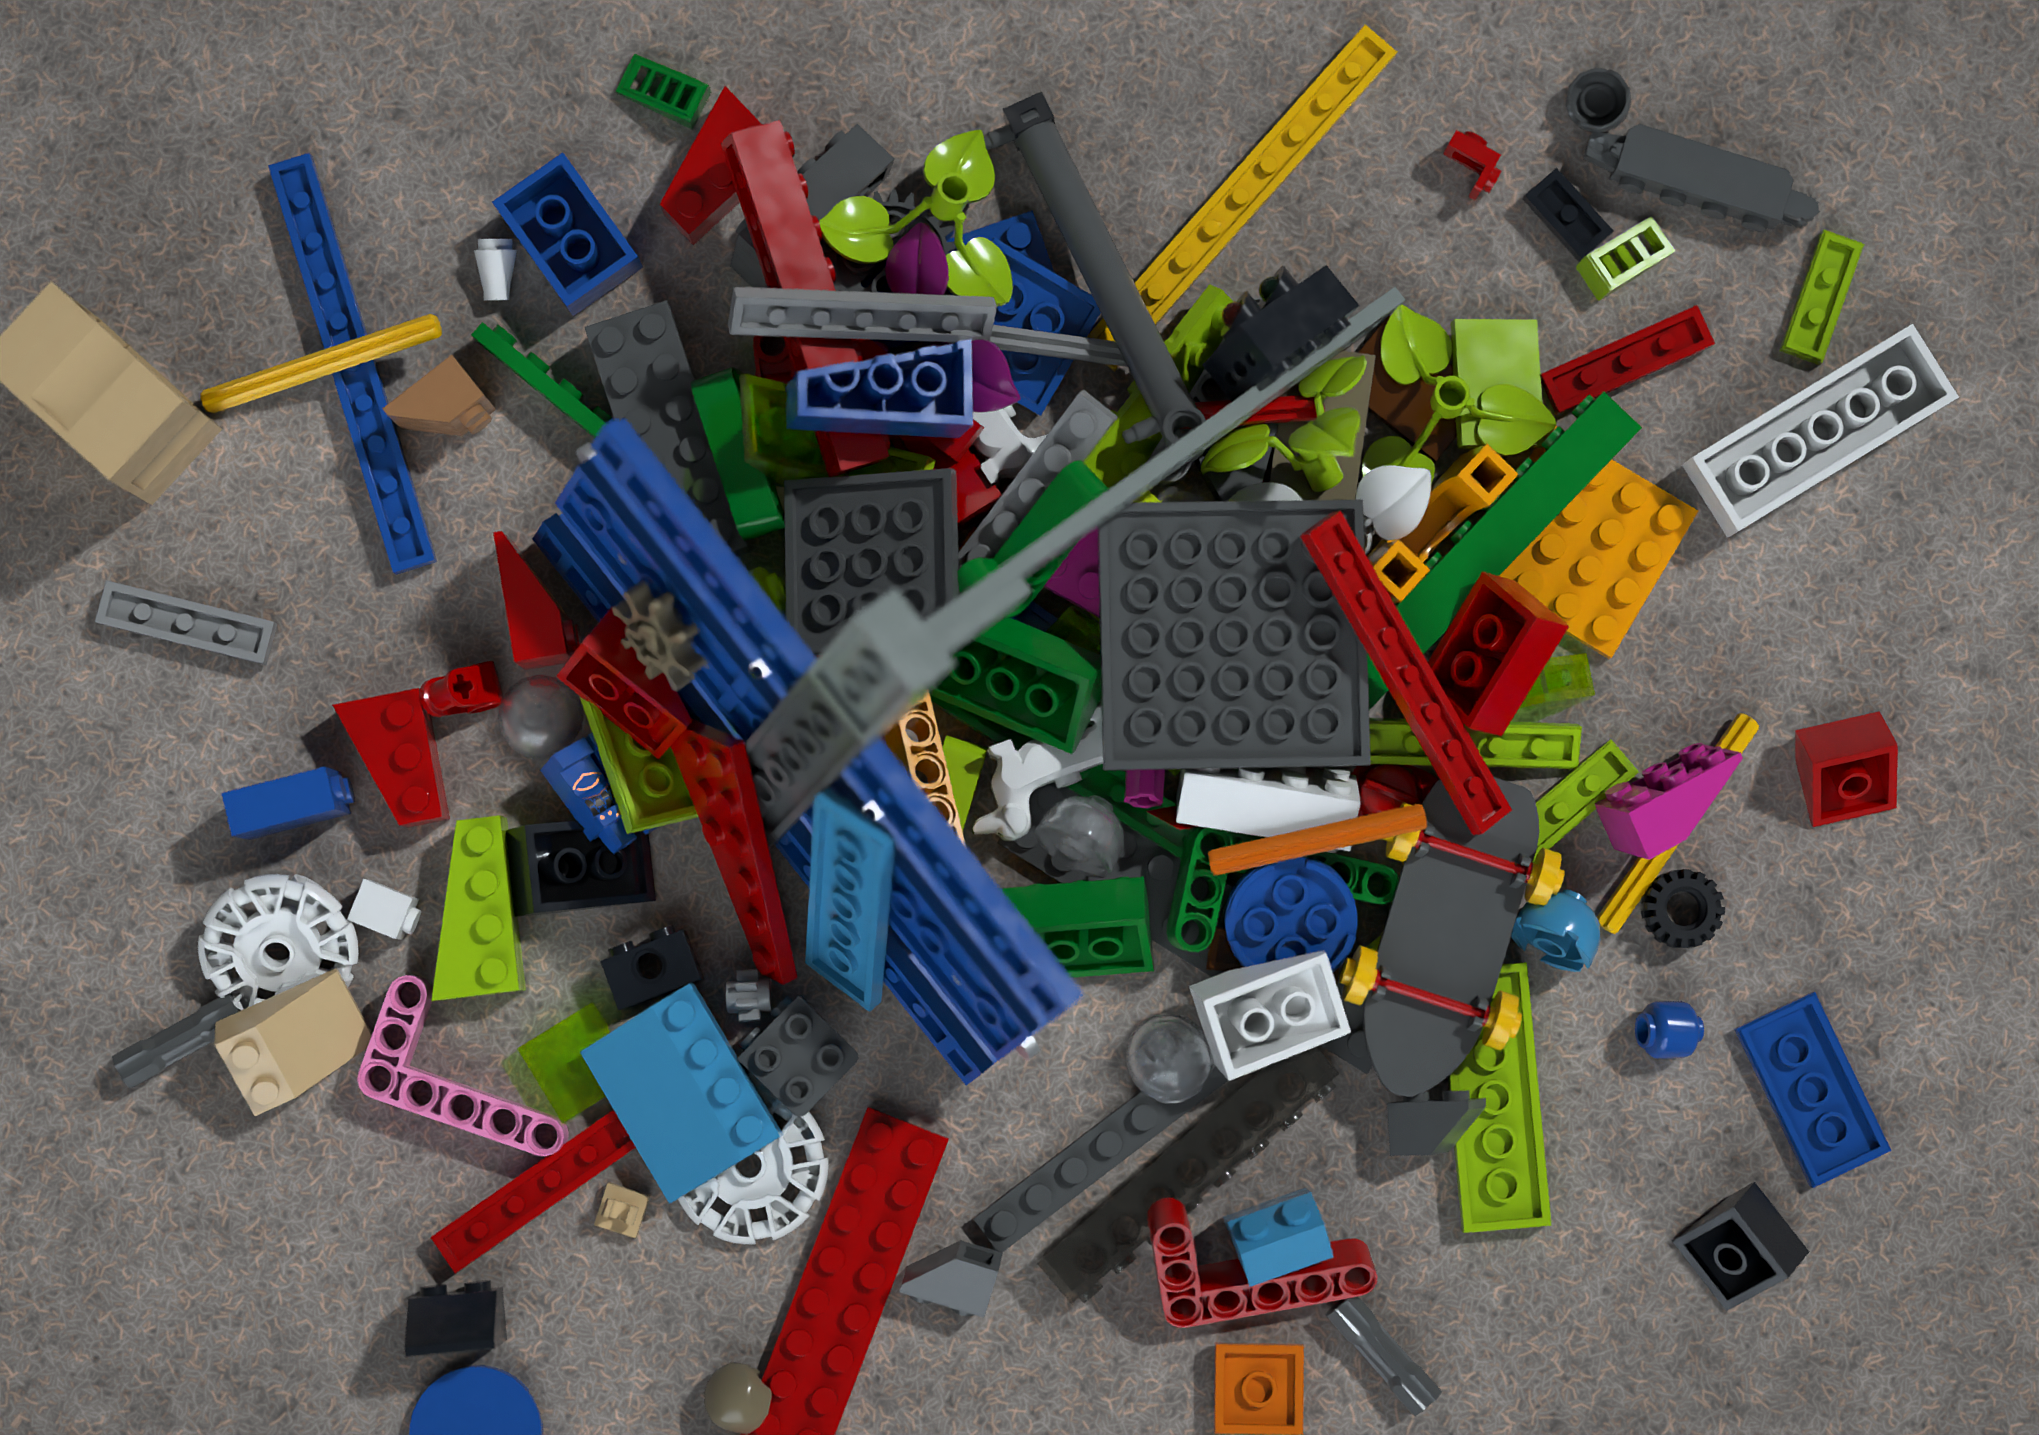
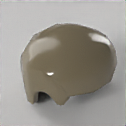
(737, 1398)

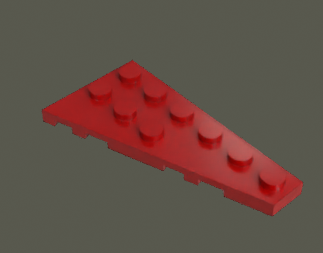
(728, 808)

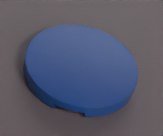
(1290, 912)
(476, 1403)

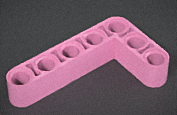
(444, 1090)

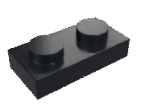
(1567, 214)

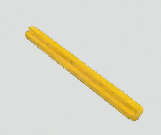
(321, 363)
(1645, 871)

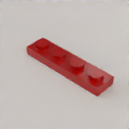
(1627, 359)

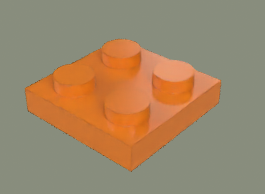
(1258, 1388)

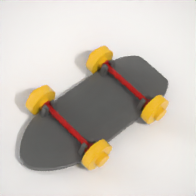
(1447, 940)

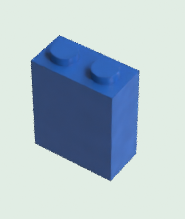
(288, 803)

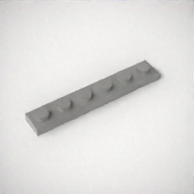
(860, 315)
(1068, 441)

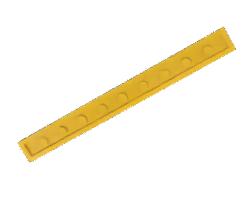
(1259, 175)

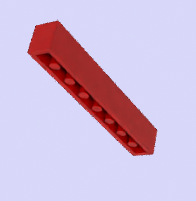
(793, 258)

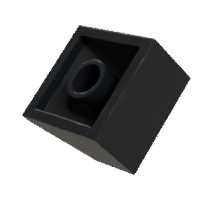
(1741, 1247)
(455, 1320)

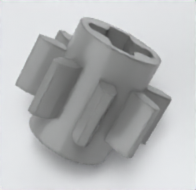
(749, 995)

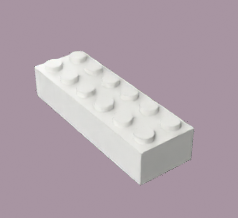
(1820, 430)

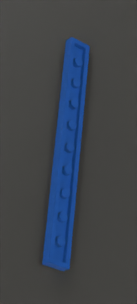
(358, 386)

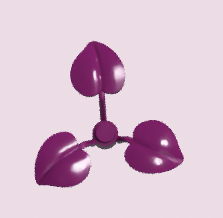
(920, 267)

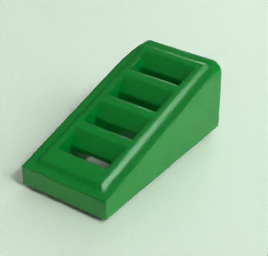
(689, 115)

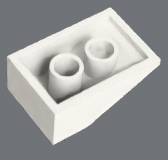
(1269, 1012)

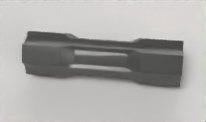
(172, 1044)
(1402, 1375)

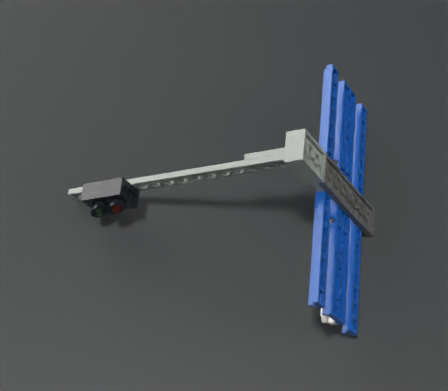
(810, 723)

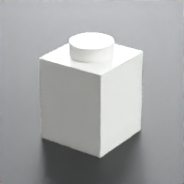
(385, 910)

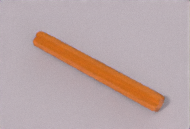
(1317, 839)

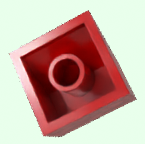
(1847, 768)

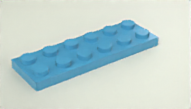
(849, 898)

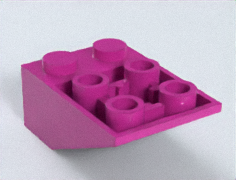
(1666, 801)

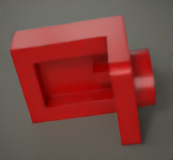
(1474, 154)

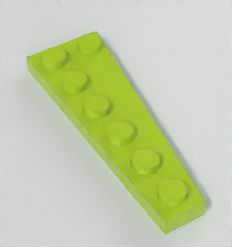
(1189, 346)

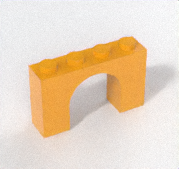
(1462, 489)

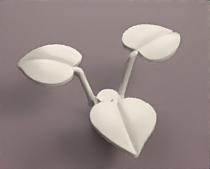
(1390, 494)

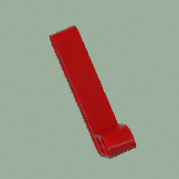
(1221, 1291)

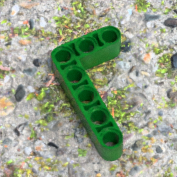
(1206, 911)

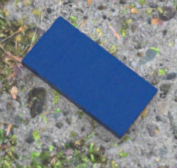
(1812, 1089)

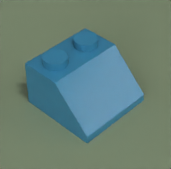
(1279, 1236)

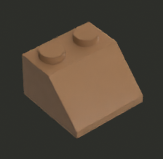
(442, 403)

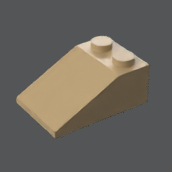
(291, 1040)

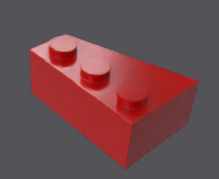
(703, 184)
(974, 490)
(400, 753)

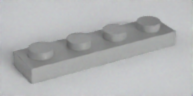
(186, 622)

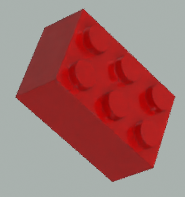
(1495, 652)

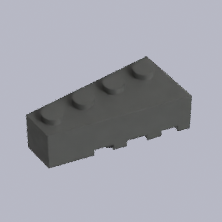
(848, 169)

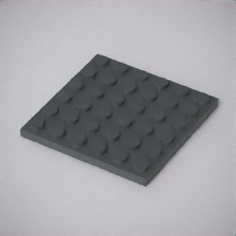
(1226, 640)

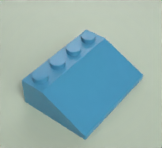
(681, 1092)

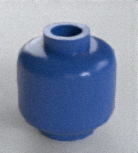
(1669, 1029)

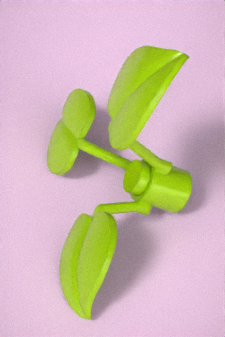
(960, 175)
(1420, 347)
(1317, 442)

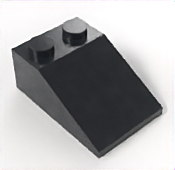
(563, 871)

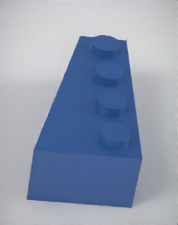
(891, 395)

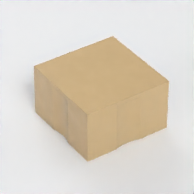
(101, 395)

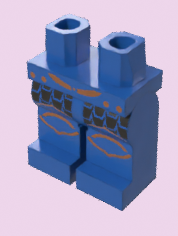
(585, 790)

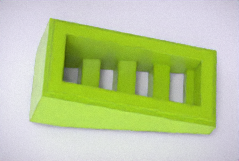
(1602, 273)

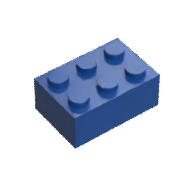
(568, 234)

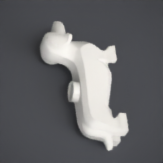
(1002, 445)
(1031, 768)

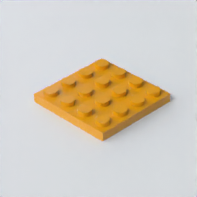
(1603, 554)

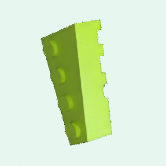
(479, 926)

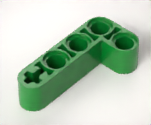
(748, 491)
(1065, 496)

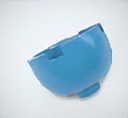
(1561, 929)

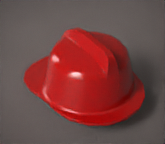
(1389, 785)

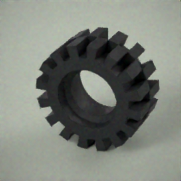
(1708, 902)

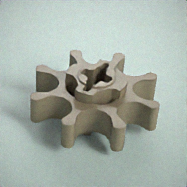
(659, 635)

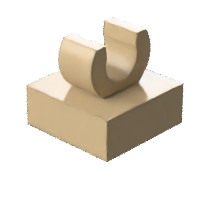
(622, 1210)

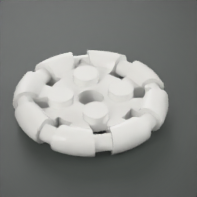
(273, 924)
(766, 1187)

